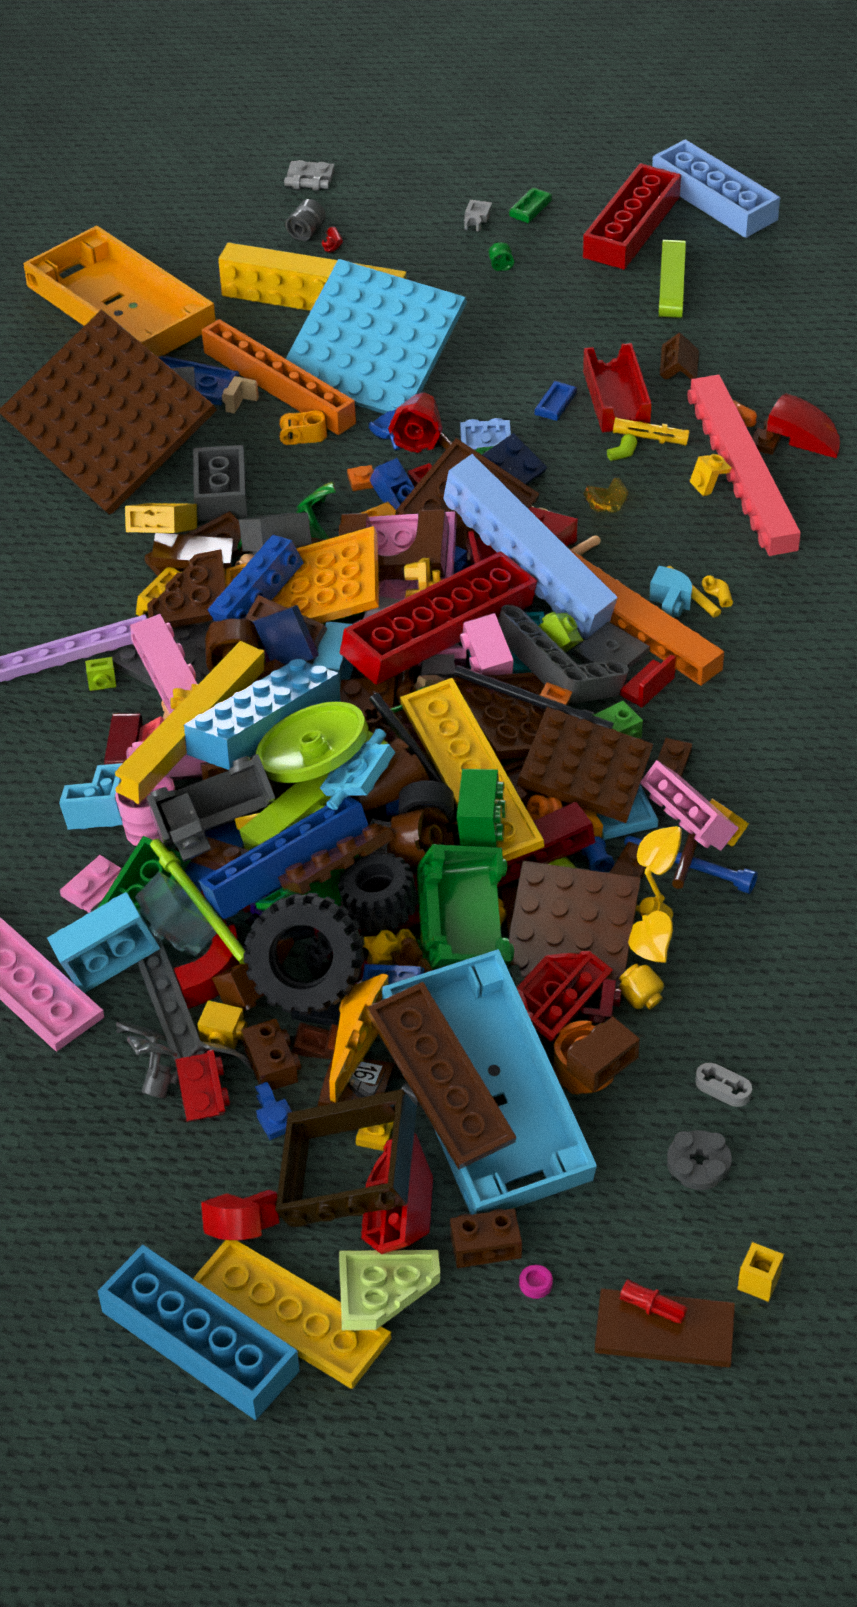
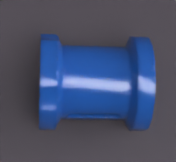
(598, 857)

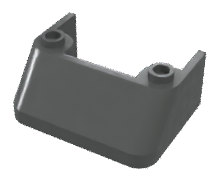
(218, 798)

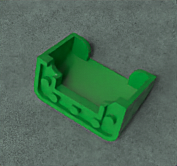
(460, 904)

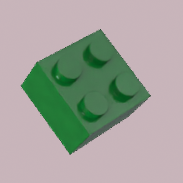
(481, 808)

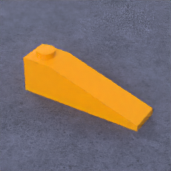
(354, 1032)

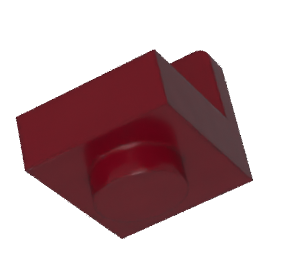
(610, 997)

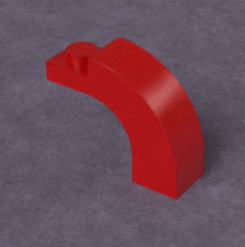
(196, 977)

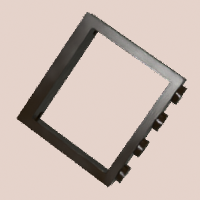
(336, 1119)

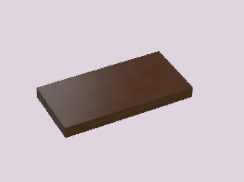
(700, 1339)

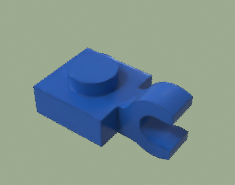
(272, 1114)

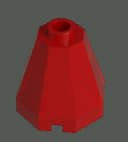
(416, 423)

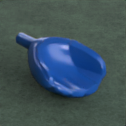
(380, 427)

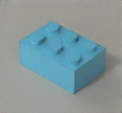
(103, 943)

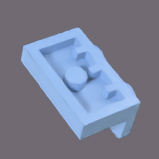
(484, 433)

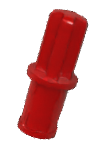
(652, 1302)

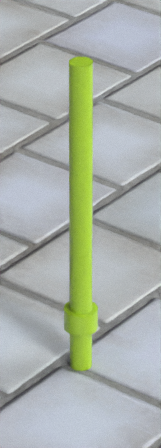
(171, 864)

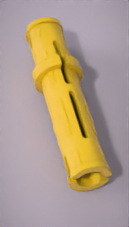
(680, 436)

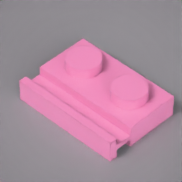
(91, 884)

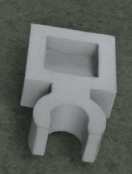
(476, 213)

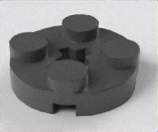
(698, 1142)

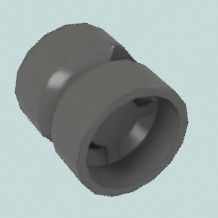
(305, 220)

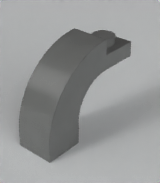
(186, 827)

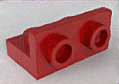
(201, 1086)

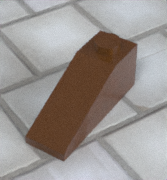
(235, 986)

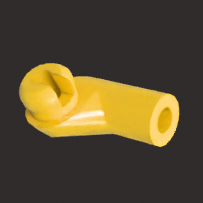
(718, 589)

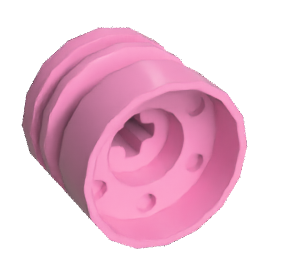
(137, 817)

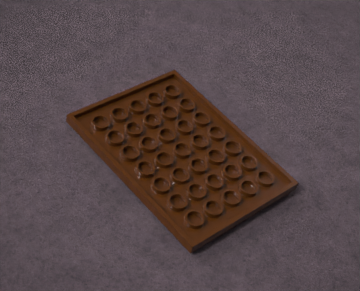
(107, 411)

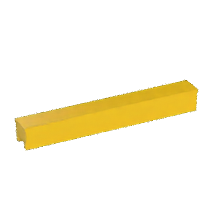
(167, 742)

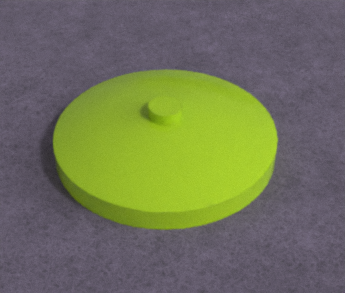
(312, 742)

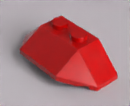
(560, 988)
(404, 1224)

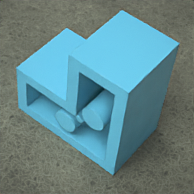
(92, 803)

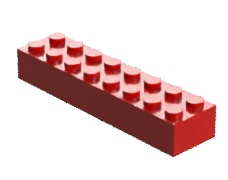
(434, 617)

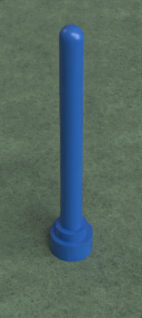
(743, 879)

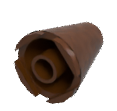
(400, 772)

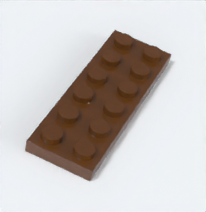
(441, 1075)

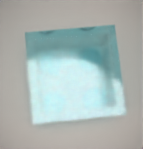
(174, 915)

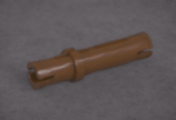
(406, 684)

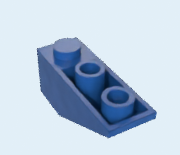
(391, 483)

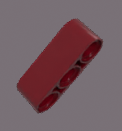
(122, 733)

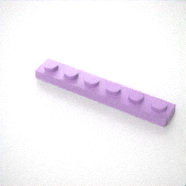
(67, 649)

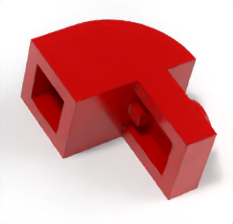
(238, 1218)

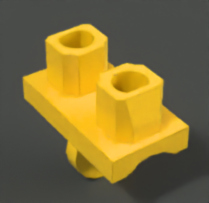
(421, 572)
(383, 944)

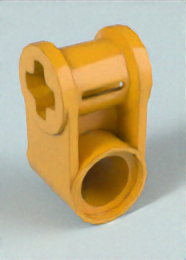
(306, 427)

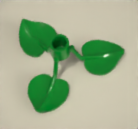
(316, 497)

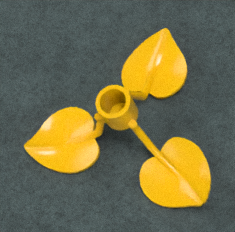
(653, 934)

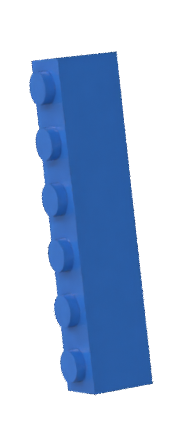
(257, 871)

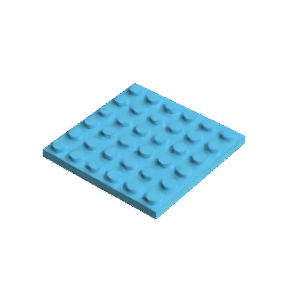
(375, 335)

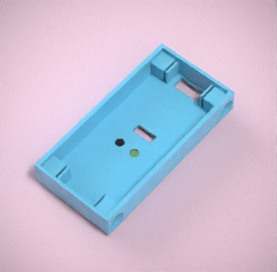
(509, 1057)

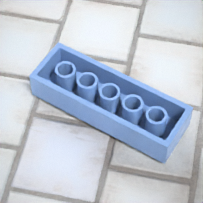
(719, 189)

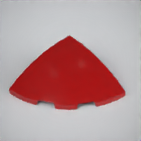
(805, 426)

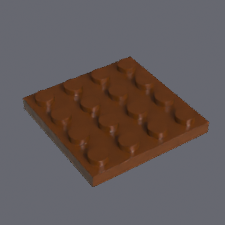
(430, 490)
(505, 721)
(585, 764)
(572, 913)

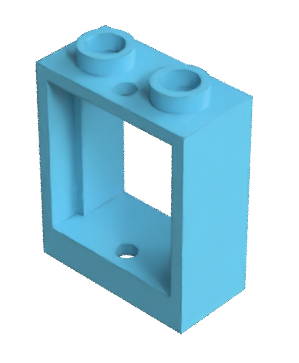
(329, 651)

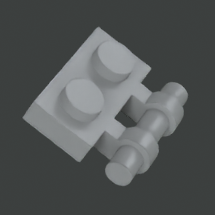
(309, 175)

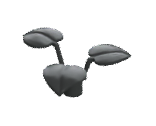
(158, 1075)

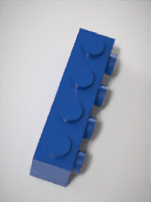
(261, 576)

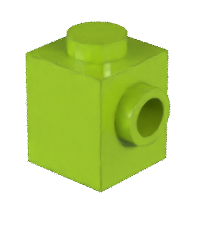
(561, 630)

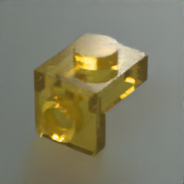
(607, 499)

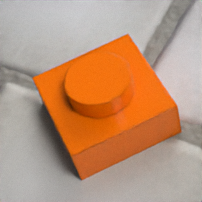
(360, 477)
(556, 693)

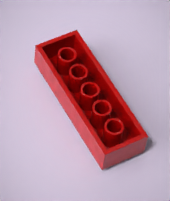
(631, 216)

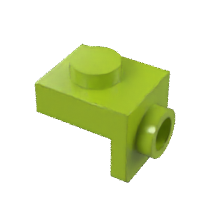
(100, 673)

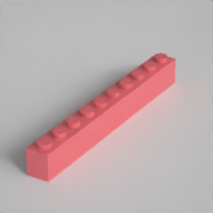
(748, 470)

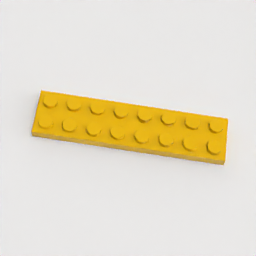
(458, 743)

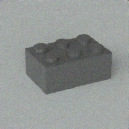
(219, 482)

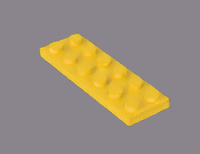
(292, 1311)

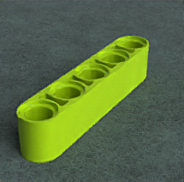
(672, 278)

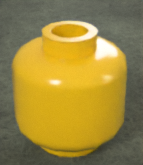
(641, 986)

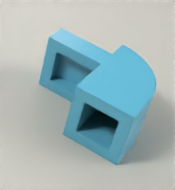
(672, 590)

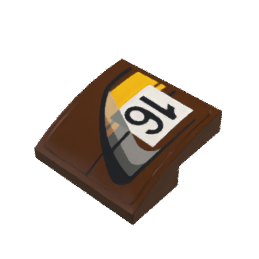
(369, 1079)

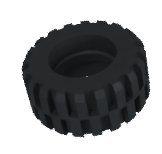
(276, 982)

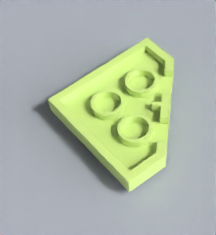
(382, 1285)

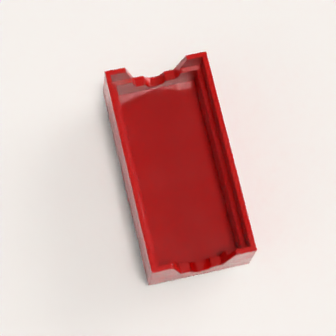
(617, 388)

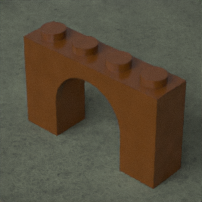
(430, 543)

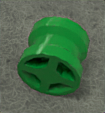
(506, 259)

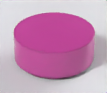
(536, 1281)

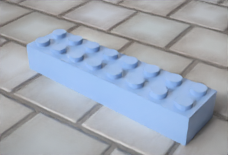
(521, 536)

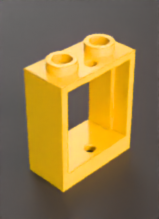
(161, 517)

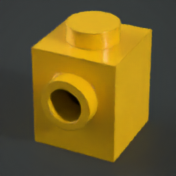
(221, 1024)
(760, 1271)

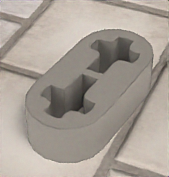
(723, 1084)

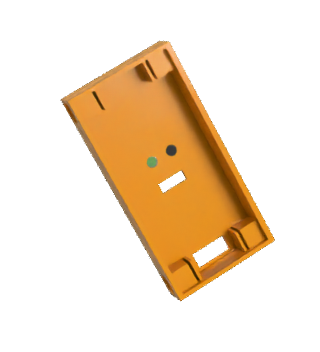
(153, 305)

